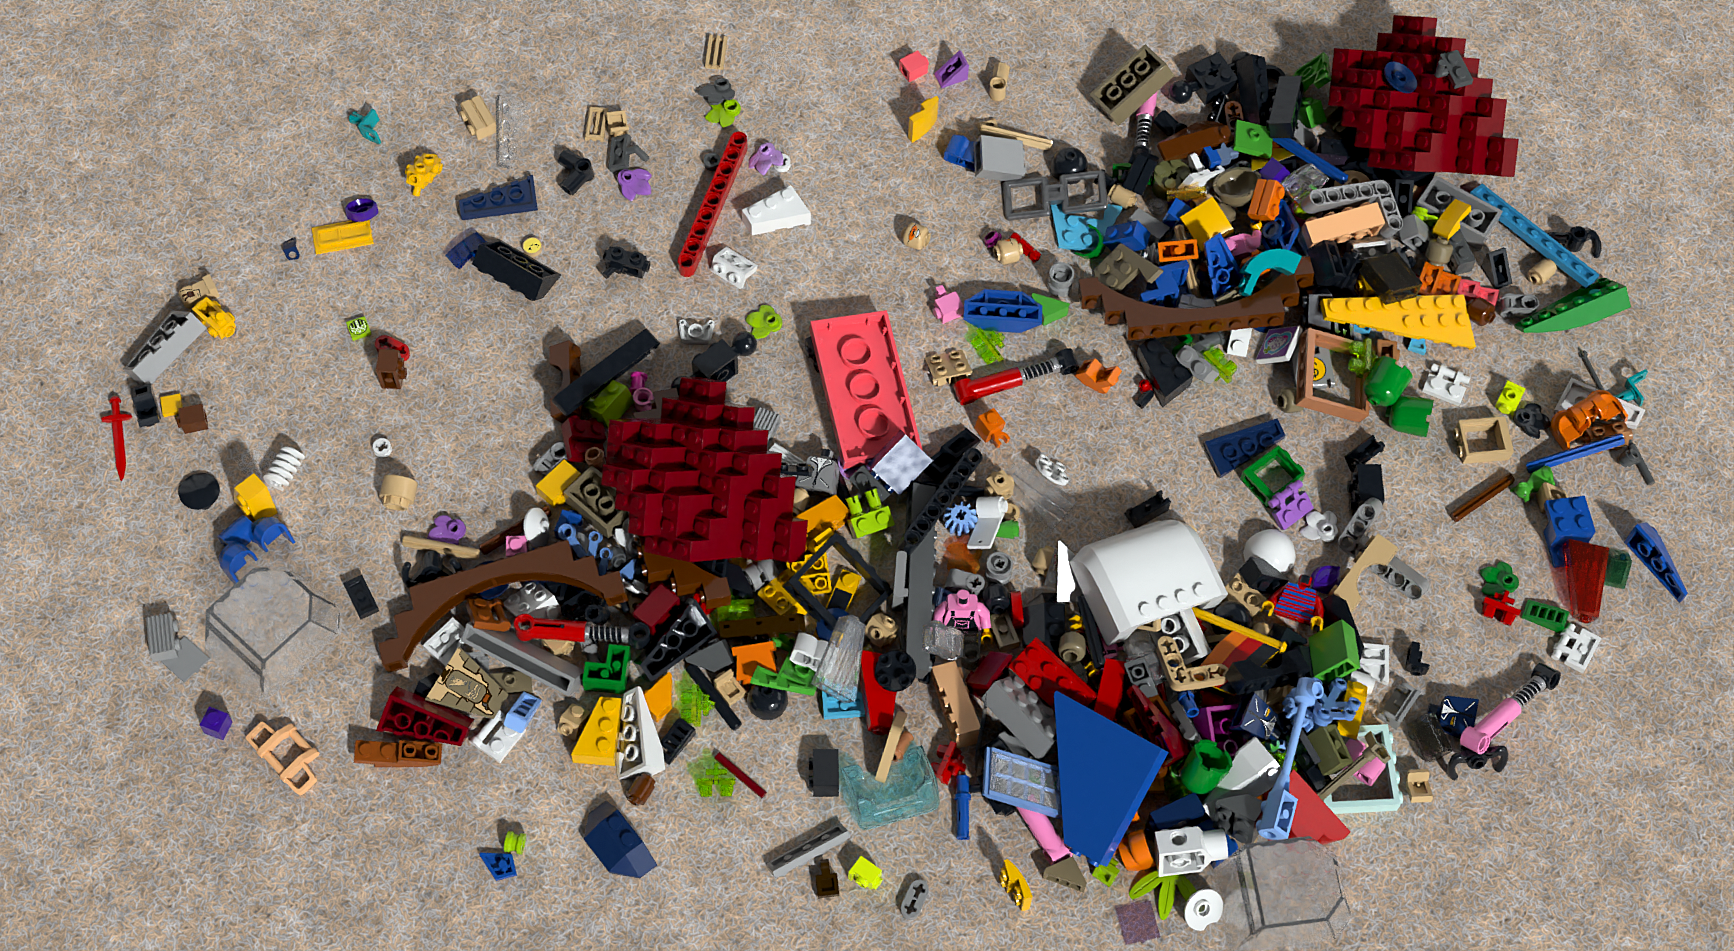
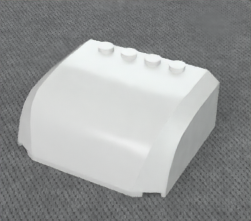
(1146, 577)

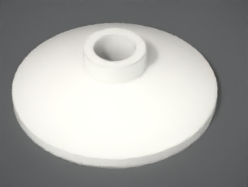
(536, 527)
(1209, 912)

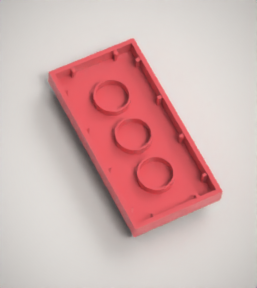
(862, 384)

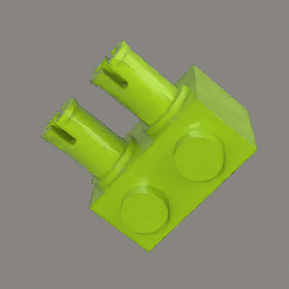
(610, 403)
(866, 523)

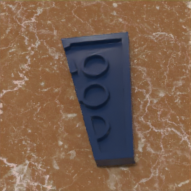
(510, 199)
(1241, 446)

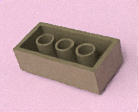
(1131, 85)

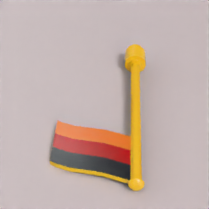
(1237, 646)

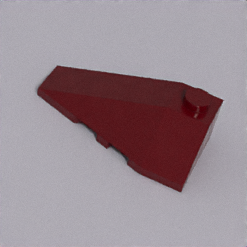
(1159, 728)

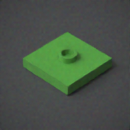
(1252, 139)

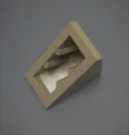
(1066, 874)

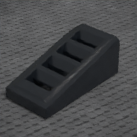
(691, 732)

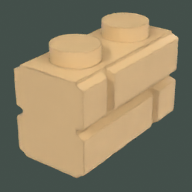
(478, 117)

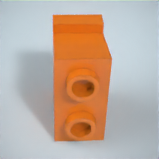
(753, 655)

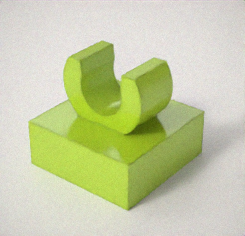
(1107, 874)

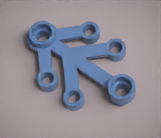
(592, 549)
(1323, 716)

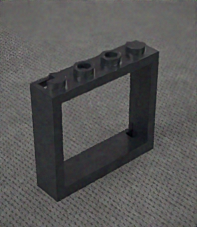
(812, 605)

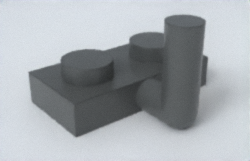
(1453, 66)
(621, 151)
(865, 482)

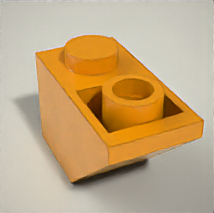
(660, 697)

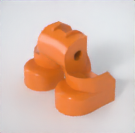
(1571, 423)
(1135, 850)

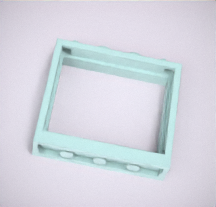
(1393, 780)

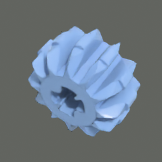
(960, 512)

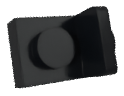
(1413, 660)

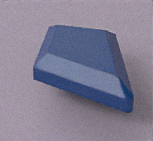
(499, 865)

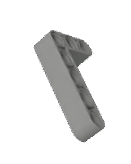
(1355, 195)
(1387, 573)

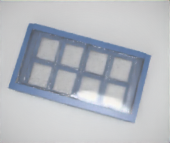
(1022, 782)

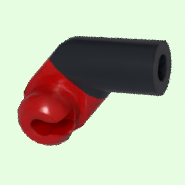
(1146, 393)

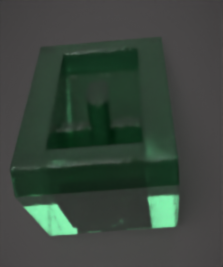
(1617, 568)

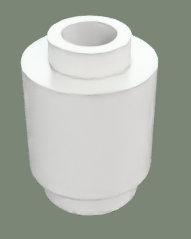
(1365, 679)

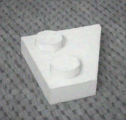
(445, 642)

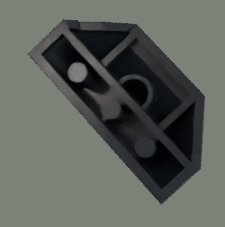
(1045, 620)

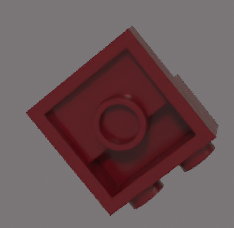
(582, 435)

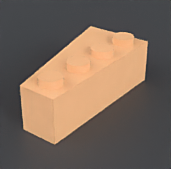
(1344, 225)

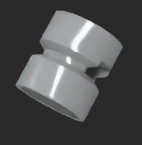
(1060, 279)
(998, 568)
(760, 573)

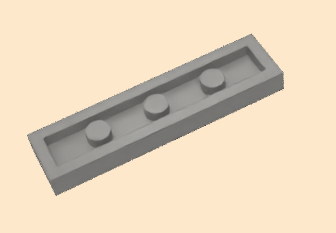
(806, 851)

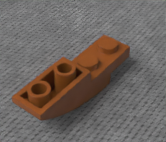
(398, 754)

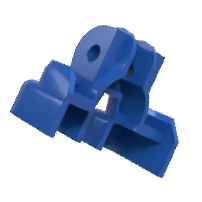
(240, 534)

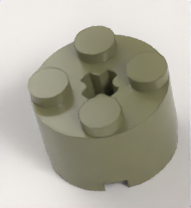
(1168, 176)

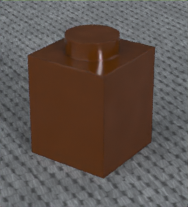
(192, 418)

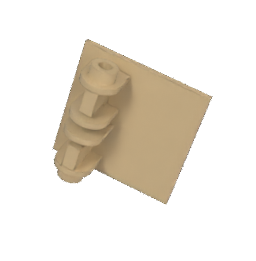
(948, 366)
(1240, 592)

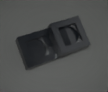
(564, 591)

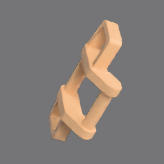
(299, 763)

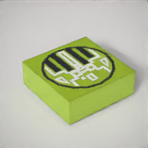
(358, 328)

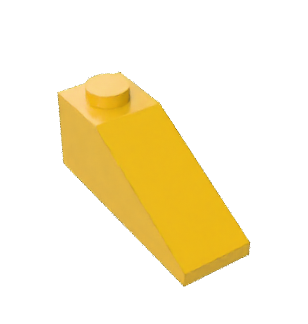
(1351, 728)

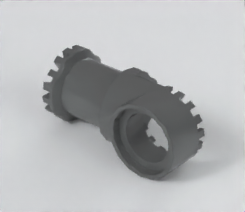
(1208, 341)

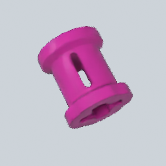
(638, 381)

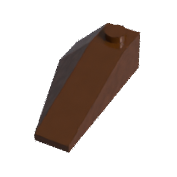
(1194, 139)

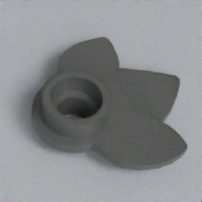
(718, 92)

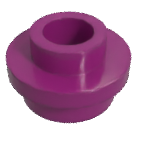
(992, 238)

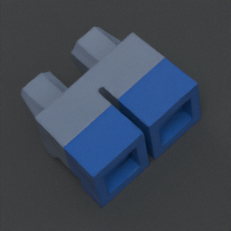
(1223, 156)

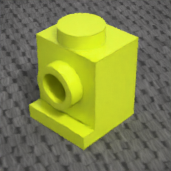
(1510, 398)
(865, 874)

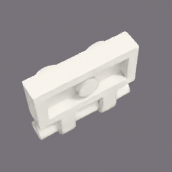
(1444, 389)
(1582, 650)

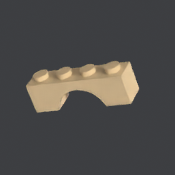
(1379, 552)

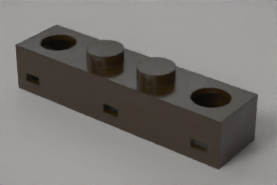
(762, 626)

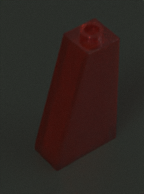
(1585, 578)

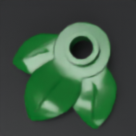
(1496, 579)

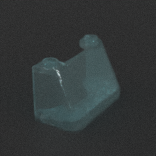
(908, 791)

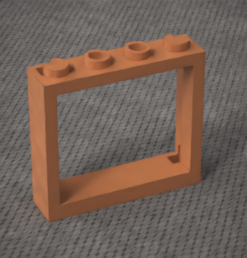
(1305, 372)

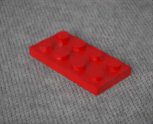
(1048, 674)

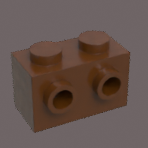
(390, 369)

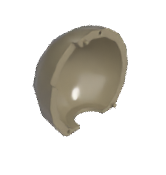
(1236, 186)

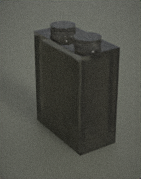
(1391, 278)

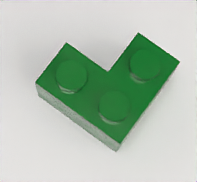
(609, 676)

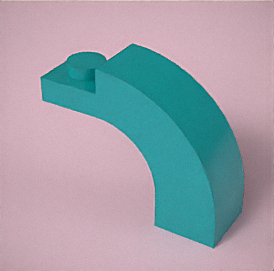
(1278, 259)

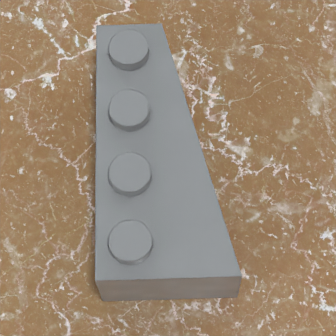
(164, 346)

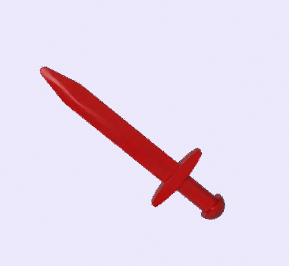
(118, 437)

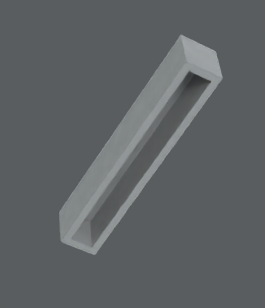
(526, 658)

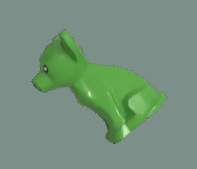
(1534, 482)

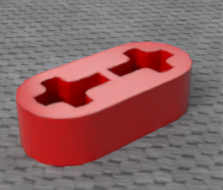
(394, 344)
(1016, 609)

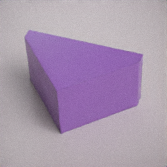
(953, 71)

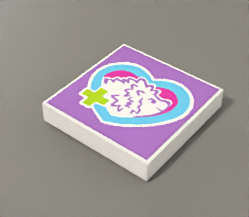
(1279, 345)

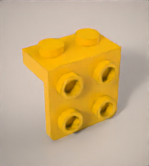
(778, 598)

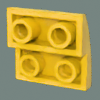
(923, 121)
(1206, 222)
(817, 576)
(1014, 881)

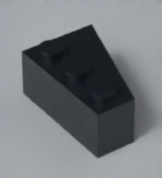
(1163, 370)

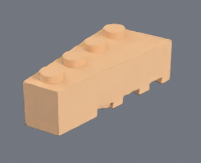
(956, 704)

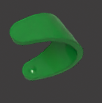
(1099, 249)

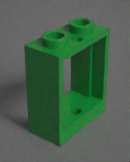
(1257, 486)

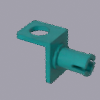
(366, 124)
(1631, 391)

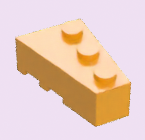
(827, 514)

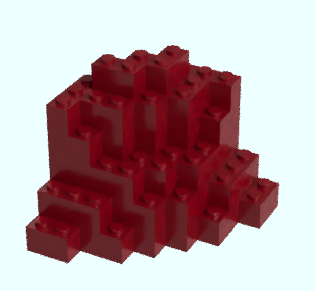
(1434, 124)
(703, 480)

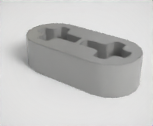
(909, 898)

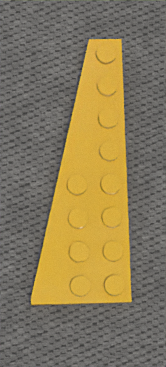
(1425, 317)

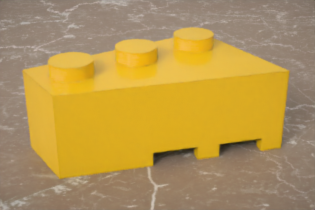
(254, 499)
(601, 734)

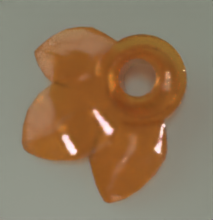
(962, 558)

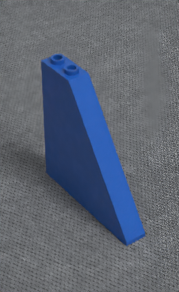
(1101, 778)

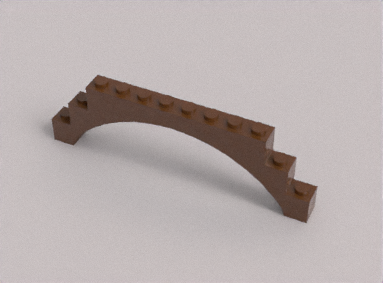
(1153, 321)
(683, 575)
(439, 596)

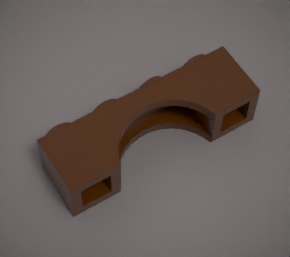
(565, 358)

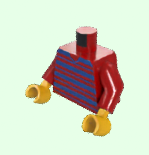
(1297, 603)

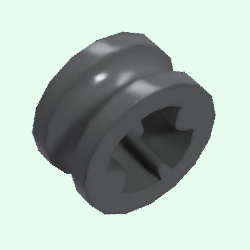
(711, 167)

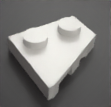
(1202, 178)
(1375, 662)

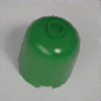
(1386, 382)
(1410, 414)
(1204, 767)

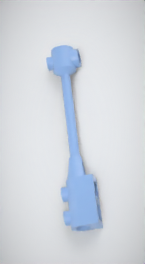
(1280, 804)

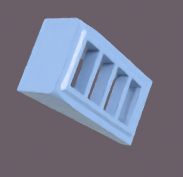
(522, 713)

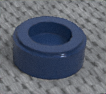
(1272, 230)

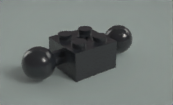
(1208, 79)
(720, 359)

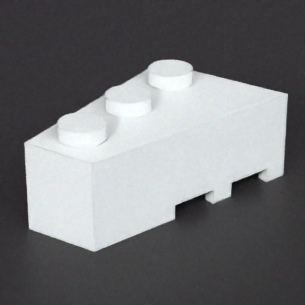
(776, 212)

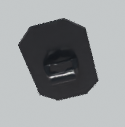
(1335, 610)

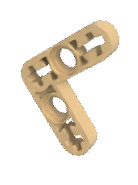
(1187, 674)
(890, 747)

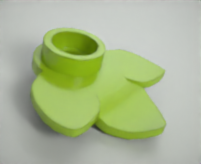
(722, 114)
(1422, 214)
(761, 321)

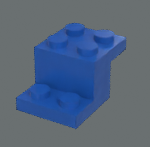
(1165, 288)
(1567, 520)

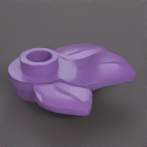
(636, 184)
(444, 530)

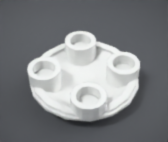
(1052, 471)

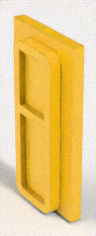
(341, 236)

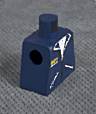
(1455, 714)
(1254, 719)

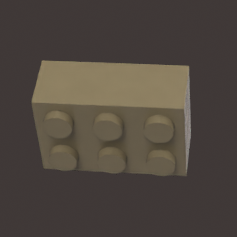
(595, 502)

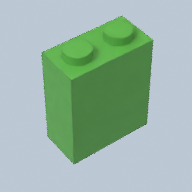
(1334, 652)

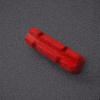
(1027, 248)

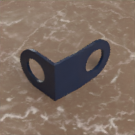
(290, 247)

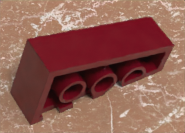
(417, 717)

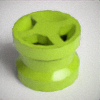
(515, 842)

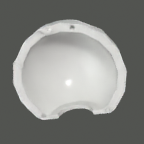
(1272, 547)

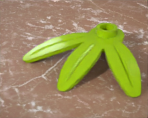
(1167, 890)

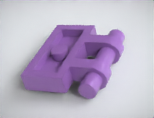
(1294, 508)

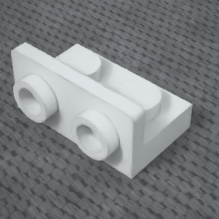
(732, 267)

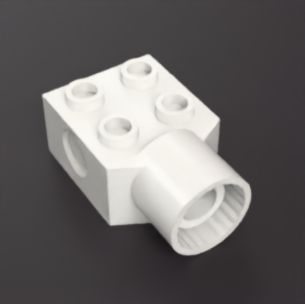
(1188, 850)

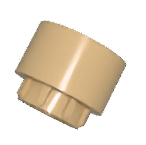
(398, 492)

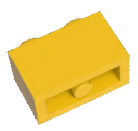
(556, 482)

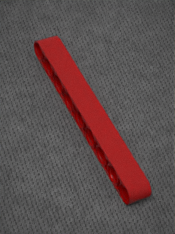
(710, 211)

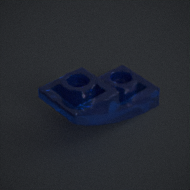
(465, 250)

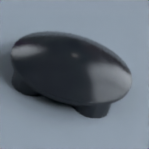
(199, 491)
(895, 670)

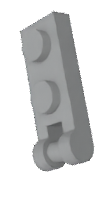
(1187, 727)

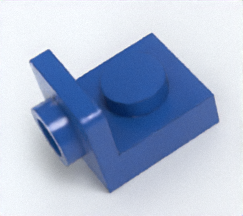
(568, 517)

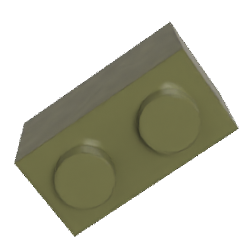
(1330, 749)

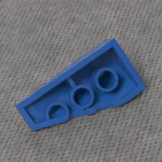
(1221, 265)
(1653, 554)

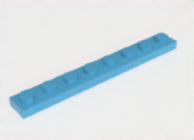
(1538, 238)

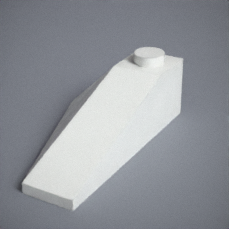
(640, 743)
(1252, 773)

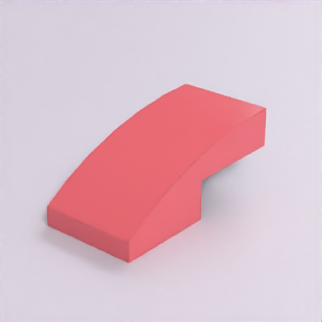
(1472, 290)

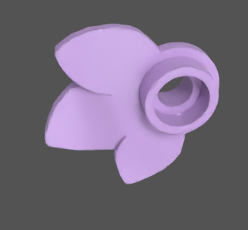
(765, 158)

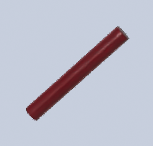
(740, 775)

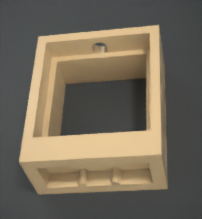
(1502, 435)

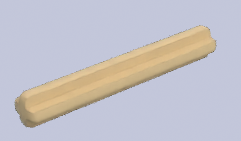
(1028, 140)
(1190, 279)
(441, 547)

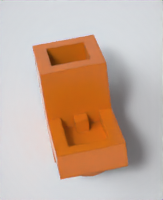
(1096, 376)

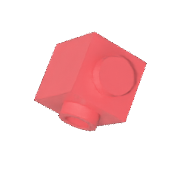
(913, 66)

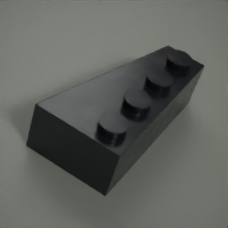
(676, 640)

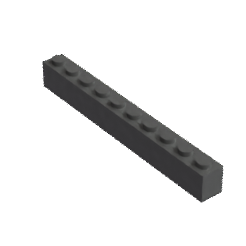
(919, 577)

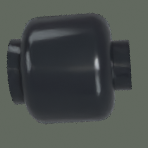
(996, 598)

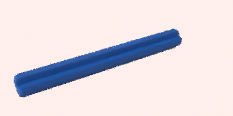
(1310, 157)
(1576, 452)

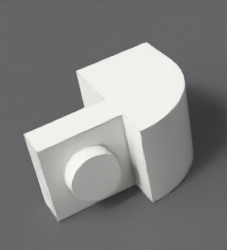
(1239, 342)

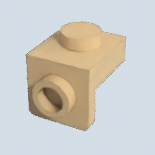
(617, 123)
(728, 687)
(572, 721)
(1418, 786)

